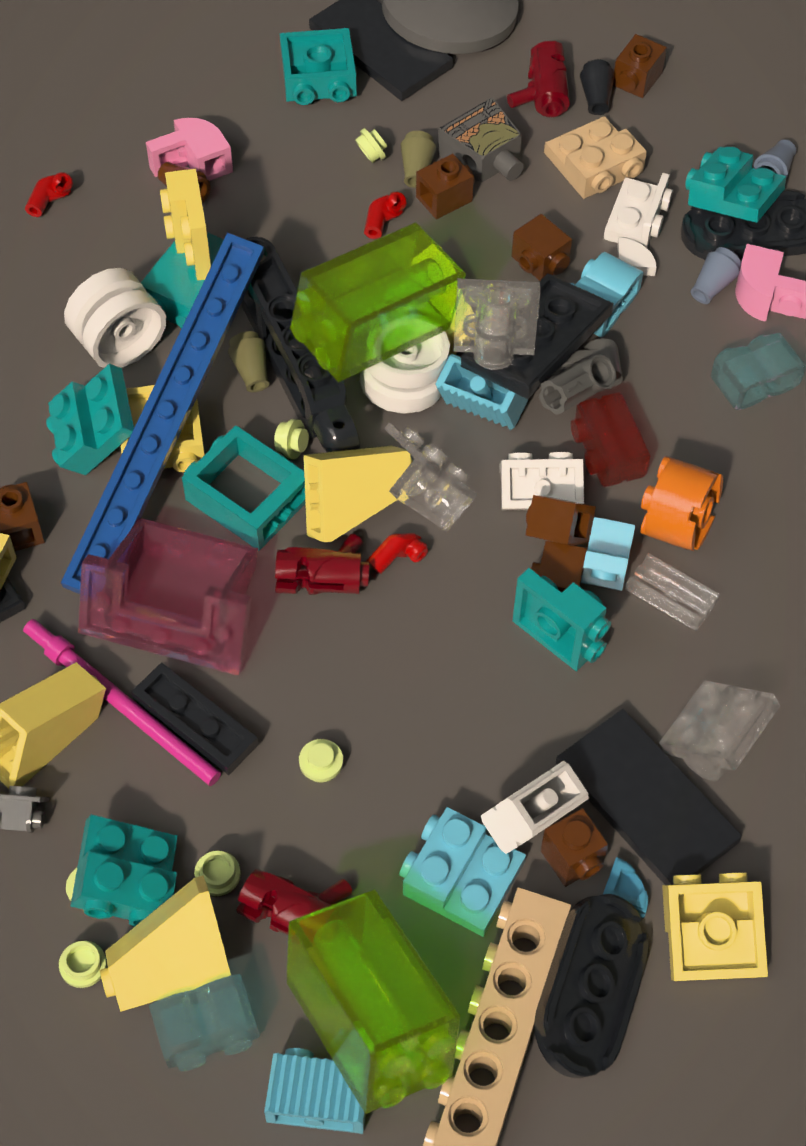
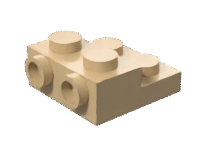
(596, 156)

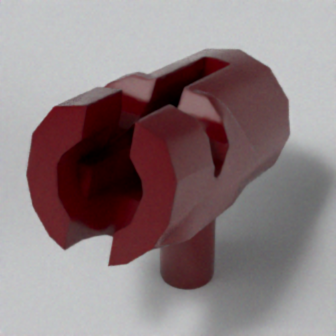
(548, 83)
(322, 569)
(280, 899)

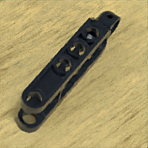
(316, 400)

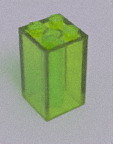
(375, 301)
(372, 1001)

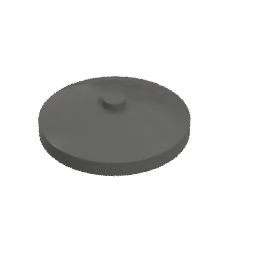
(452, 24)

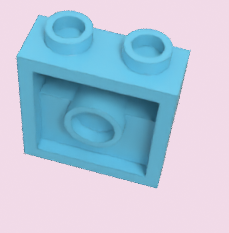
(460, 871)

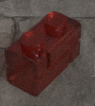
(610, 440)

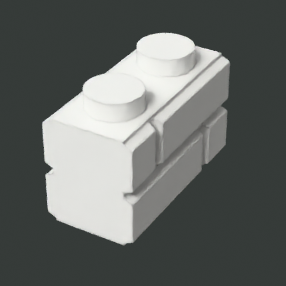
(534, 807)

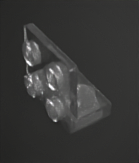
(430, 484)

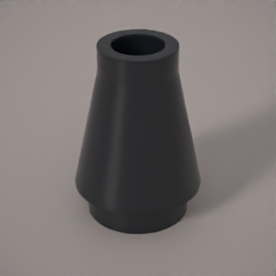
(597, 84)

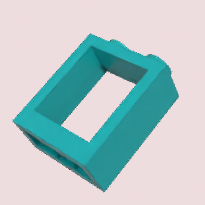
(272, 514)

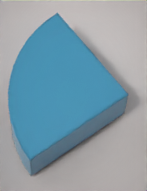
(628, 885)

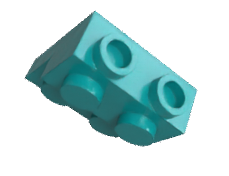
(318, 65)
(732, 186)
(90, 420)
(563, 622)
(123, 870)

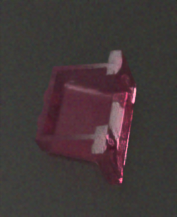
(171, 595)

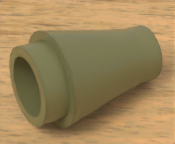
(417, 153)
(249, 358)

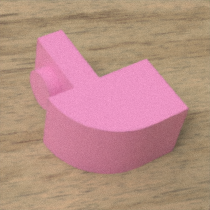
(192, 144)
(763, 290)

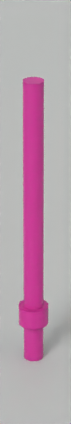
(62, 653)

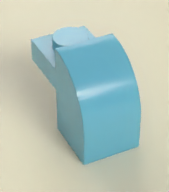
(608, 553)

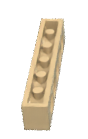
(527, 917)

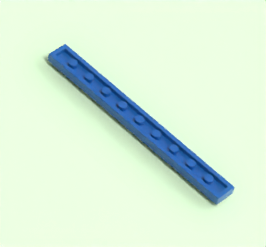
(168, 403)

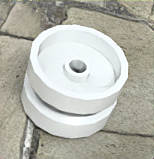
(115, 318)
(409, 378)

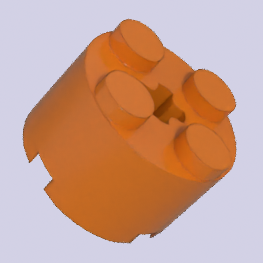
(681, 504)

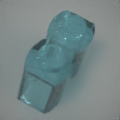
(757, 370)
(204, 1022)

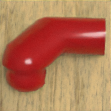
(48, 190)
(382, 211)
(397, 546)

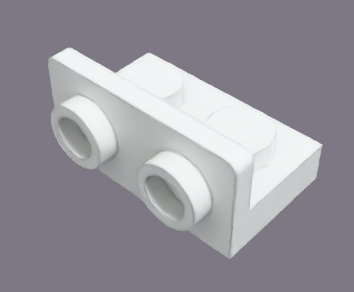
(638, 210)
(552, 477)

